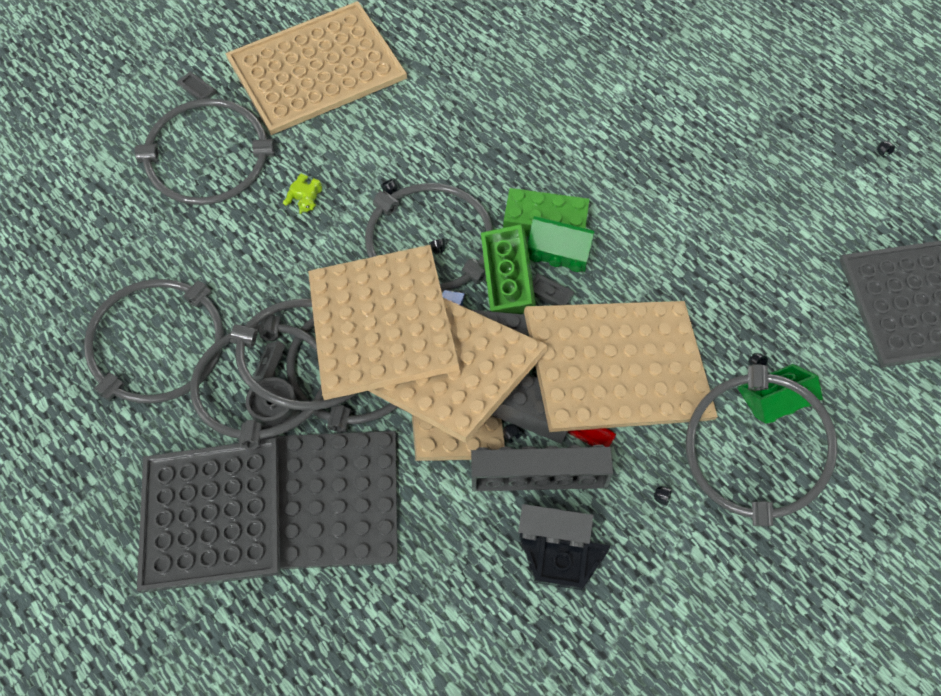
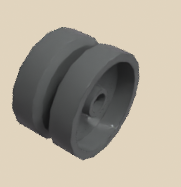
(266, 412)

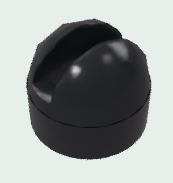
(885, 146)
(389, 185)
(436, 244)
(758, 357)
(511, 430)
(661, 495)

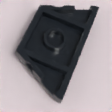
(561, 563)

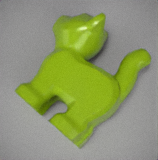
(303, 192)

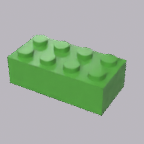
(525, 204)
(508, 270)

